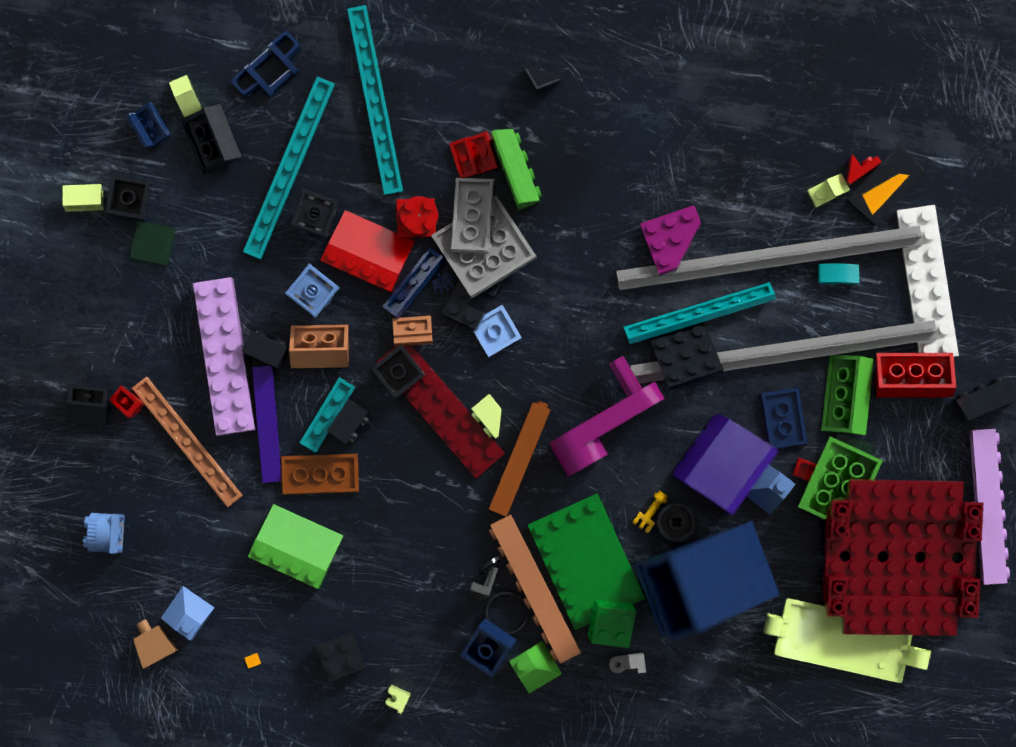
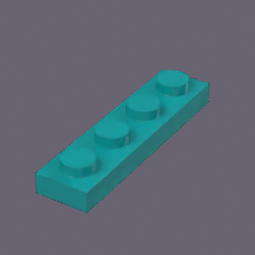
(326, 415)

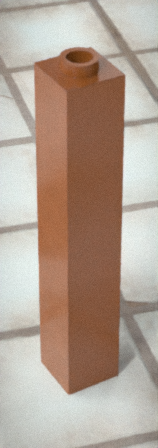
(520, 458)

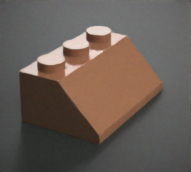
(319, 346)

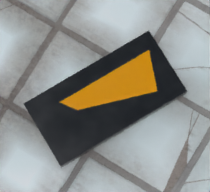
(886, 184)

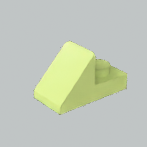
(828, 190)

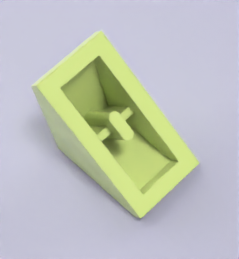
(185, 96)

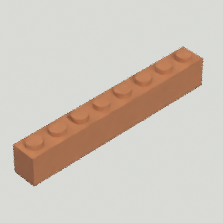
(535, 589)

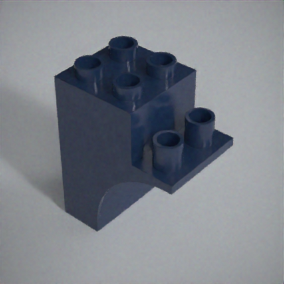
(706, 581)

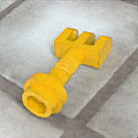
(660, 498)

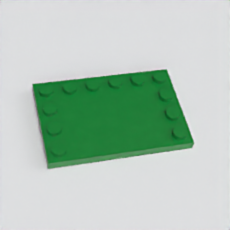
(585, 559)

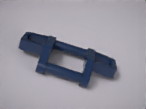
(249, 68)

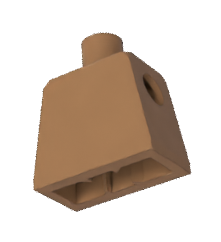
(152, 644)

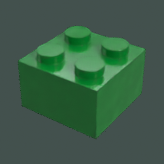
(611, 623)

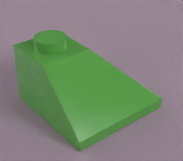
(535, 667)

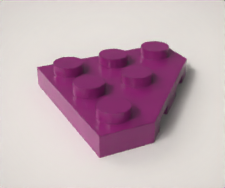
(670, 237)

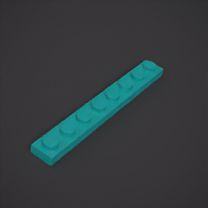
(699, 313)

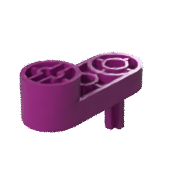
(582, 444)

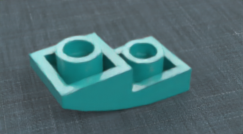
(838, 273)

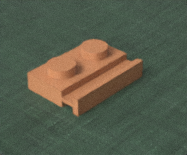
(412, 331)

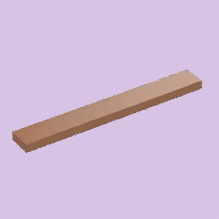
(187, 441)

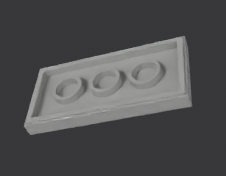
(472, 215)

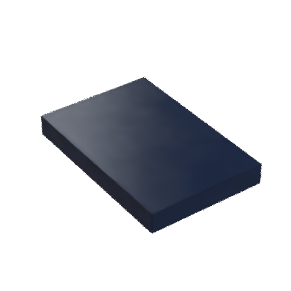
(784, 418)

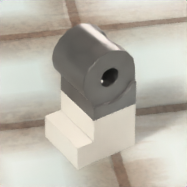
(628, 661)

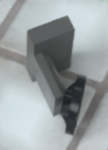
(482, 592)

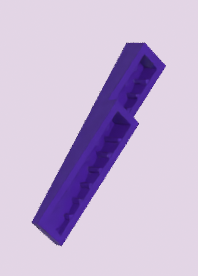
(267, 423)

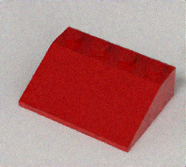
(367, 251)

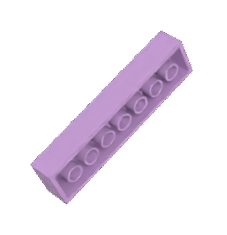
(224, 356)

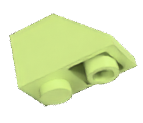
(489, 414)

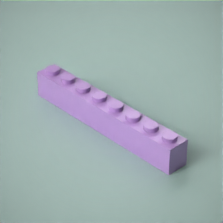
(987, 490)

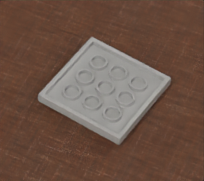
(506, 253)

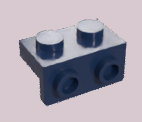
(148, 125)

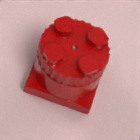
(416, 217)

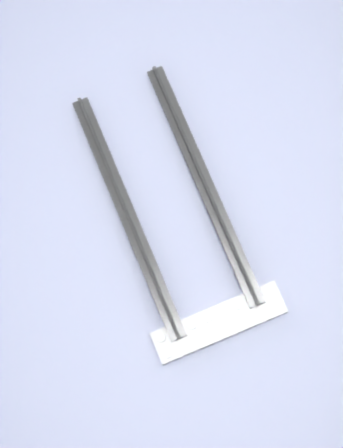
(926, 282)

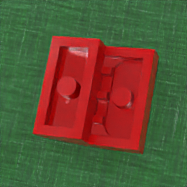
(474, 155)

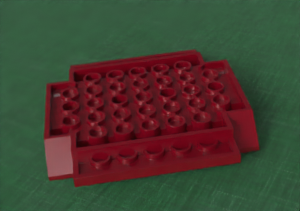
(899, 592)

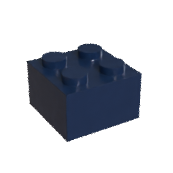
(488, 647)

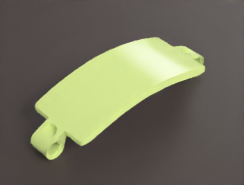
(815, 638)

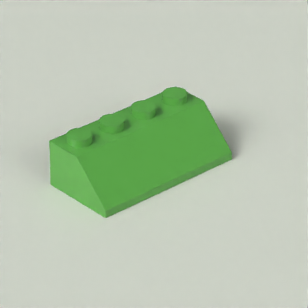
(847, 394)

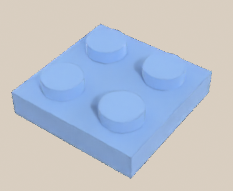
(496, 331)

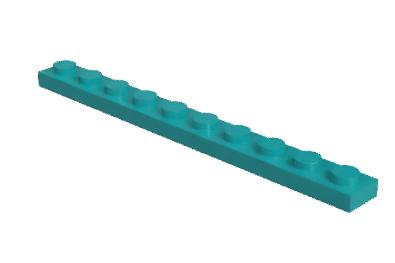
(375, 100)
(289, 168)

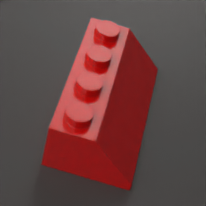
(915, 375)

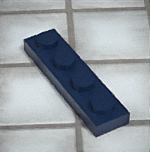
(414, 283)

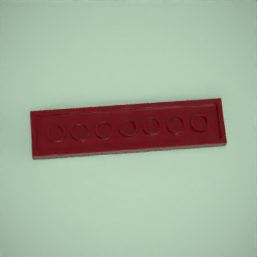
(451, 419)

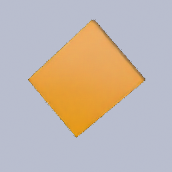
(252, 660)

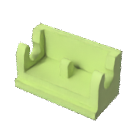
(83, 197)
(400, 698)

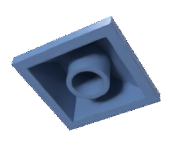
(770, 489)
(187, 613)

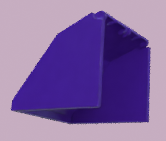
(724, 463)

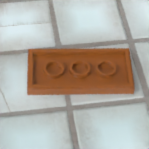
(319, 474)

